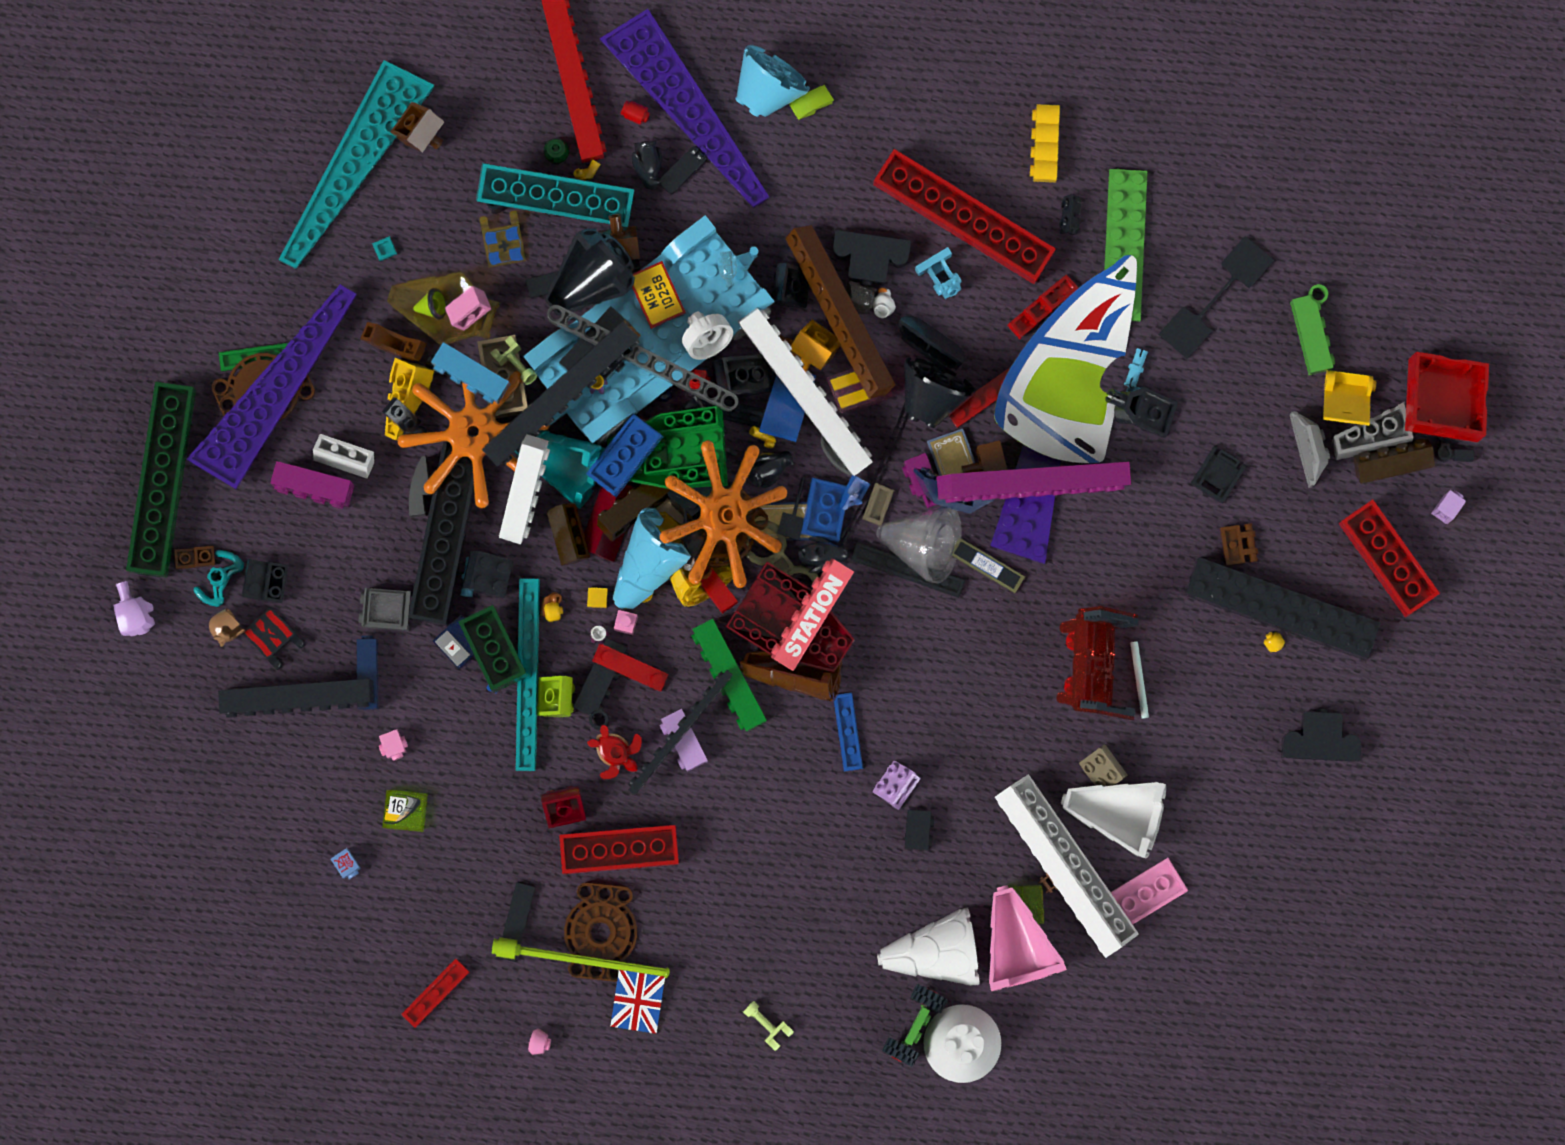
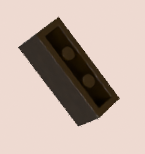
(568, 534)

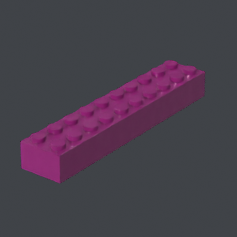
(1033, 482)

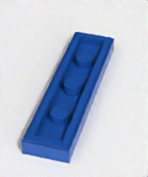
(848, 732)

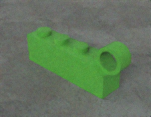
(1311, 331)

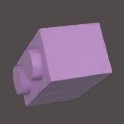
(1449, 506)

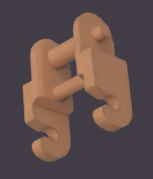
(1043, 880)

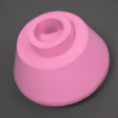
(539, 1042)

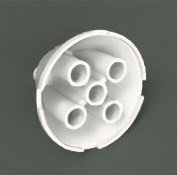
(962, 1043)

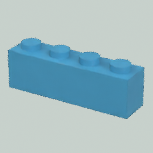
(470, 373)

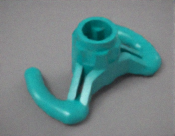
(218, 598)

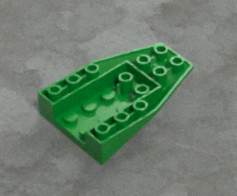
(680, 448)

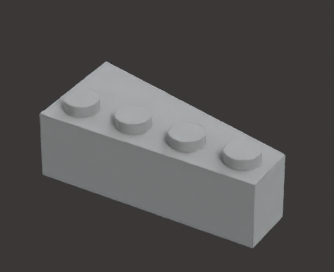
(1384, 431)

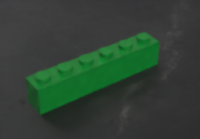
(737, 690)

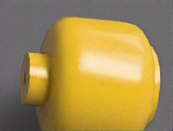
(553, 611)
(1274, 641)

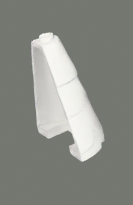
(1120, 812)
(936, 951)

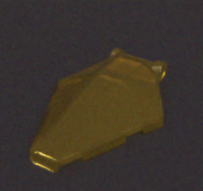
(407, 295)

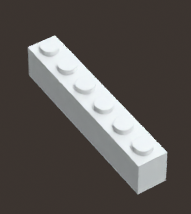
(524, 488)

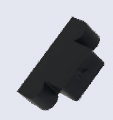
(870, 255)
(609, 321)
(1321, 739)

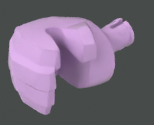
(132, 612)

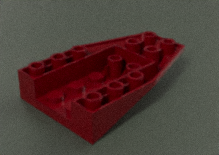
(769, 611)

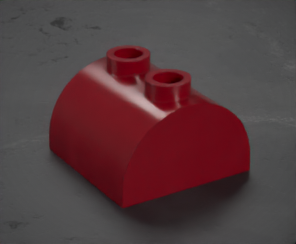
(563, 806)

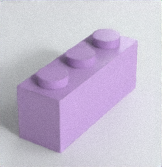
(688, 748)

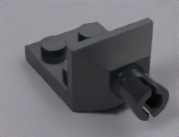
(1143, 409)

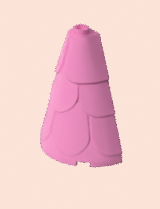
(1018, 944)

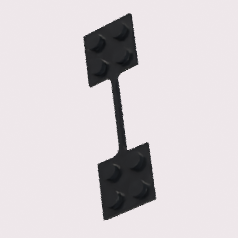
(1187, 330)

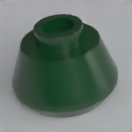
(556, 156)

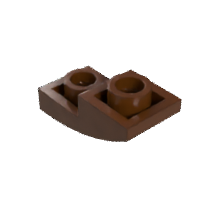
(194, 557)

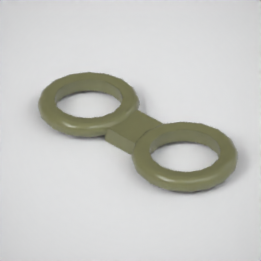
(779, 559)

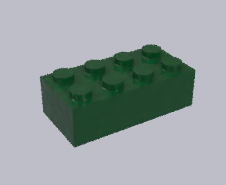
(493, 649)

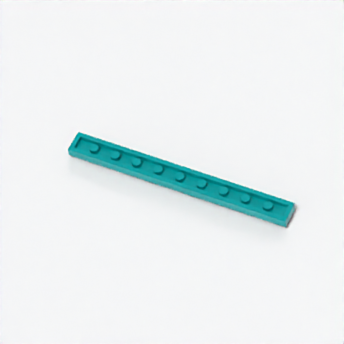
(528, 687)

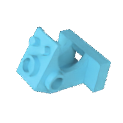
(934, 266)

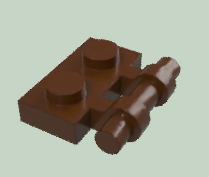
(1232, 544)

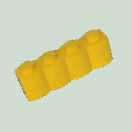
(1046, 143)

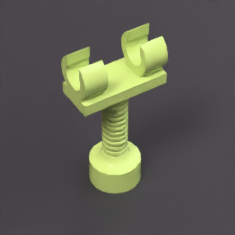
(528, 375)
(752, 1010)

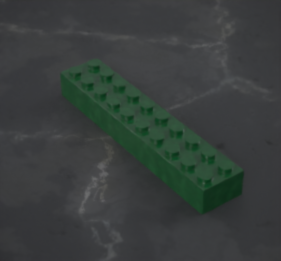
(161, 480)

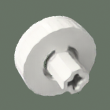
(706, 335)

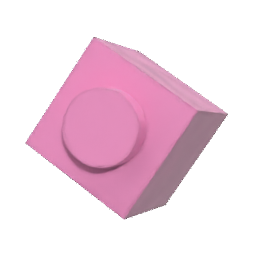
(625, 622)

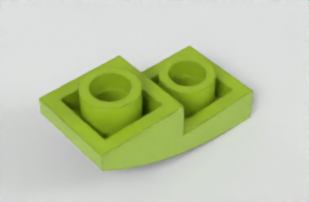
(810, 102)

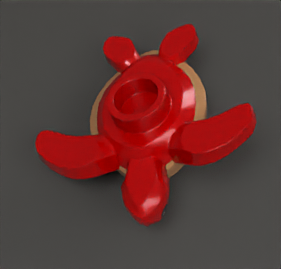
(615, 751)

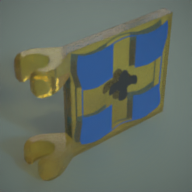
(504, 243)

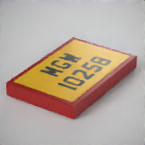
(657, 295)

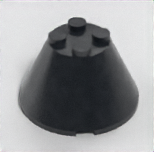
(933, 391)

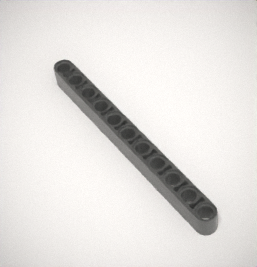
(649, 365)

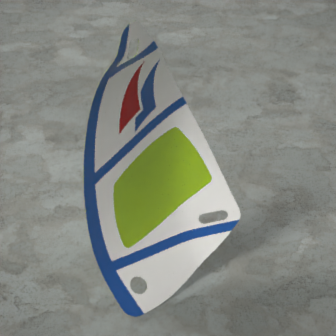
(1059, 371)

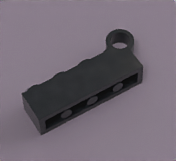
(598, 687)

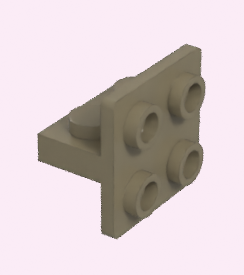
(1103, 767)

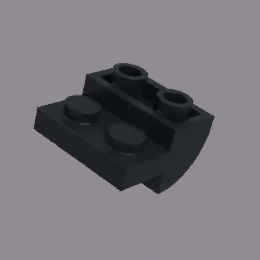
(264, 581)

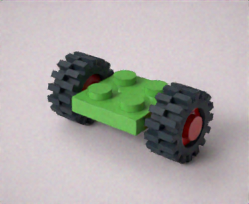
(929, 999)

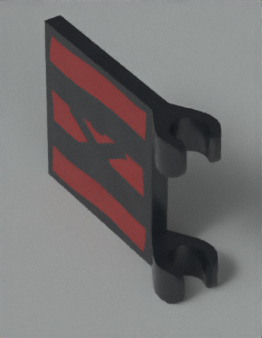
(270, 634)

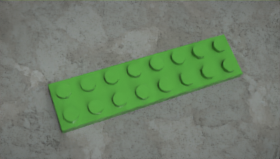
(1126, 225)

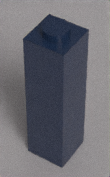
(368, 665)

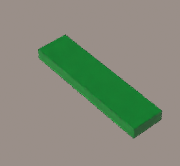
(230, 359)

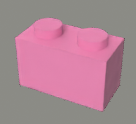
(468, 308)

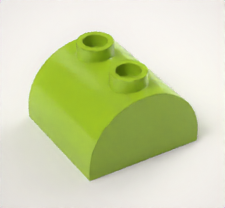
(555, 696)

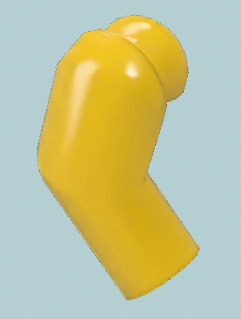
(768, 439)

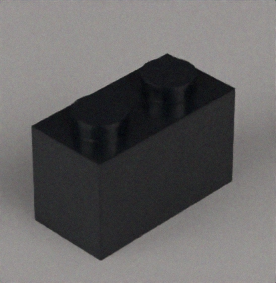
(918, 830)

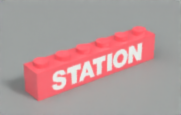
(812, 614)

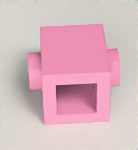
(393, 745)

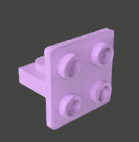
(896, 784)

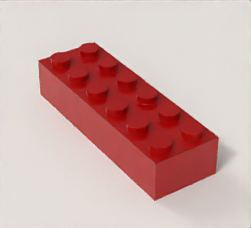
(1389, 558)
(619, 849)

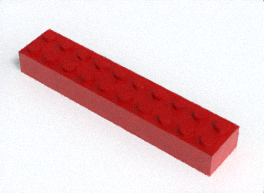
(964, 216)

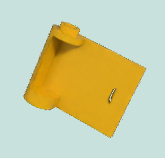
(1348, 397)

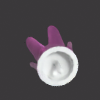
(598, 634)

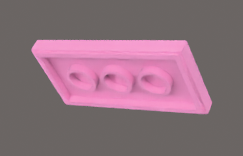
(1149, 891)

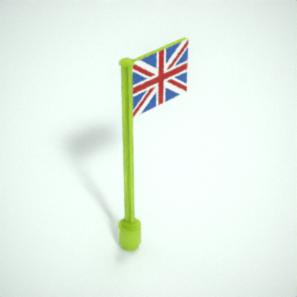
(637, 988)

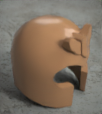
(224, 627)

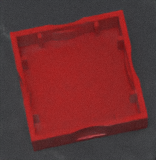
(1446, 397)

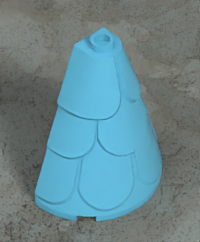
(646, 561)

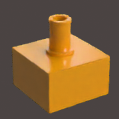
(815, 345)

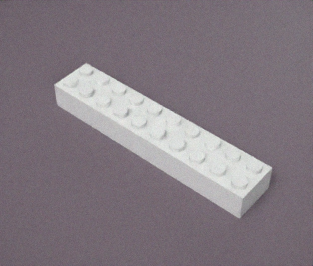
(1066, 865)

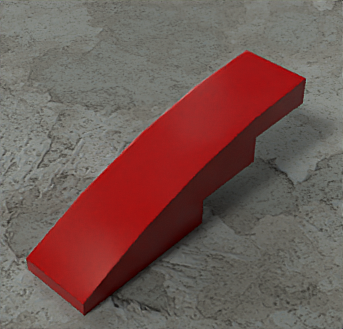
(1042, 307)

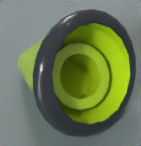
(432, 304)

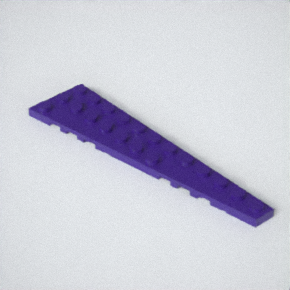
(247, 426)
(1026, 521)

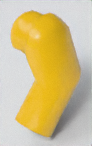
(588, 173)

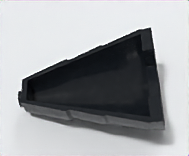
(591, 272)

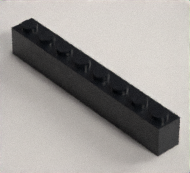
(297, 696)

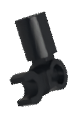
(1445, 453)

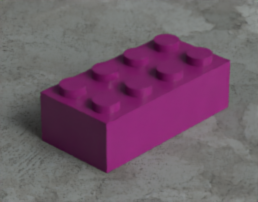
(312, 484)

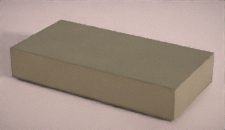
(878, 504)

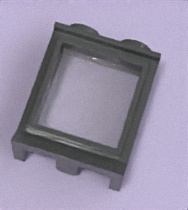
(385, 609)

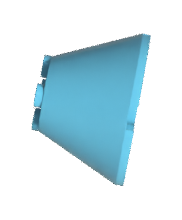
(767, 82)

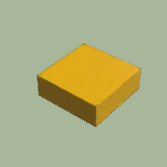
(597, 597)

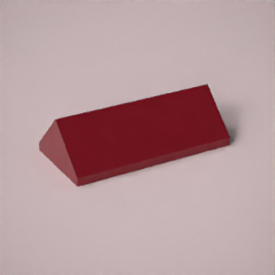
(596, 540)

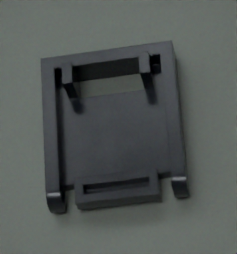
(1220, 472)

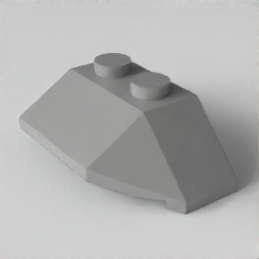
(1310, 447)

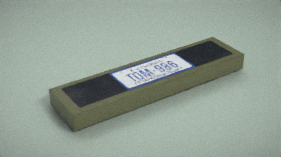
(987, 565)

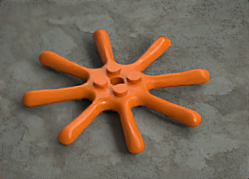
(458, 435)
(713, 510)

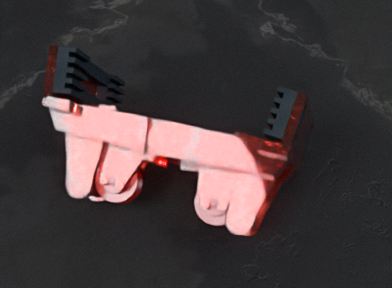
(1093, 644)

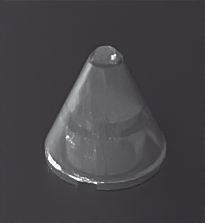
(924, 541)

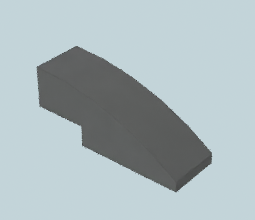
(417, 493)

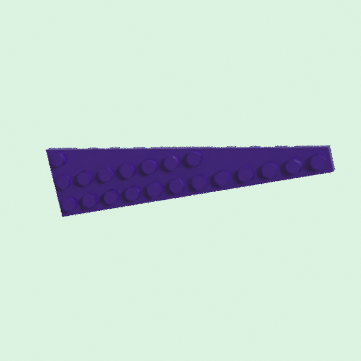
(659, 70)

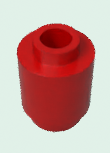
(635, 112)

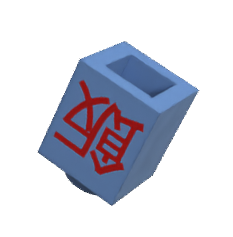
(346, 864)

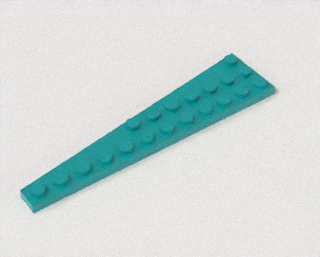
(356, 155)

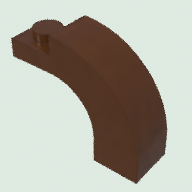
(392, 342)

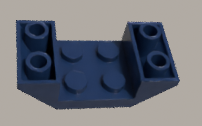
(928, 483)

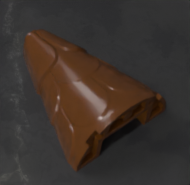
(804, 678)

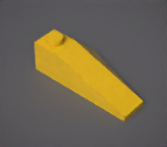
(404, 377)

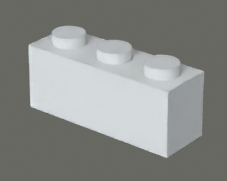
(343, 456)

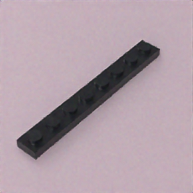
(684, 725)

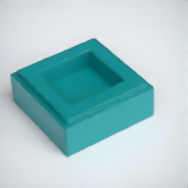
(384, 248)

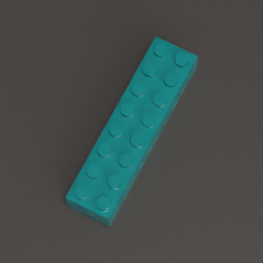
(553, 194)

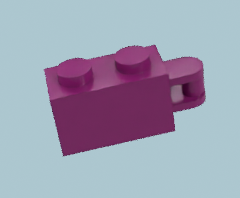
(915, 488)

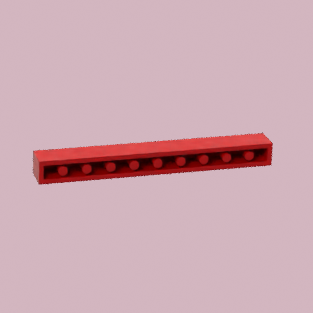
(574, 79)

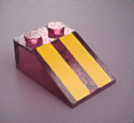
(850, 393)

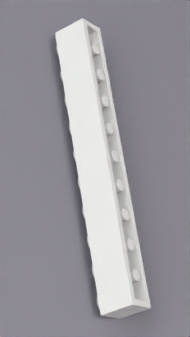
(805, 392)

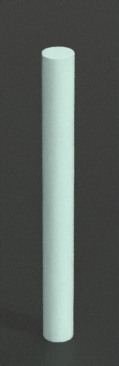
(1139, 680)

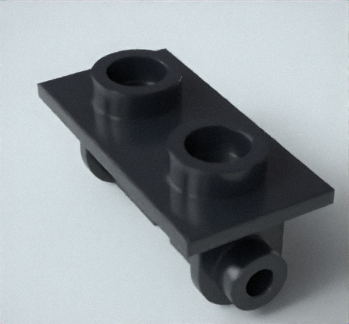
(1068, 223)

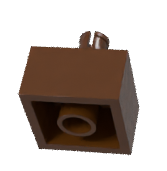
(418, 128)
(624, 235)
(989, 457)

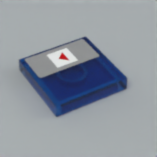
(454, 644)

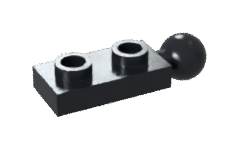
(403, 417)

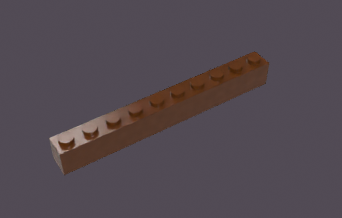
(840, 311)

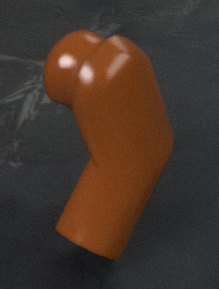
(553, 597)

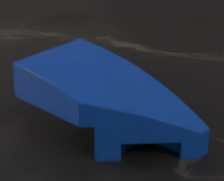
(854, 492)

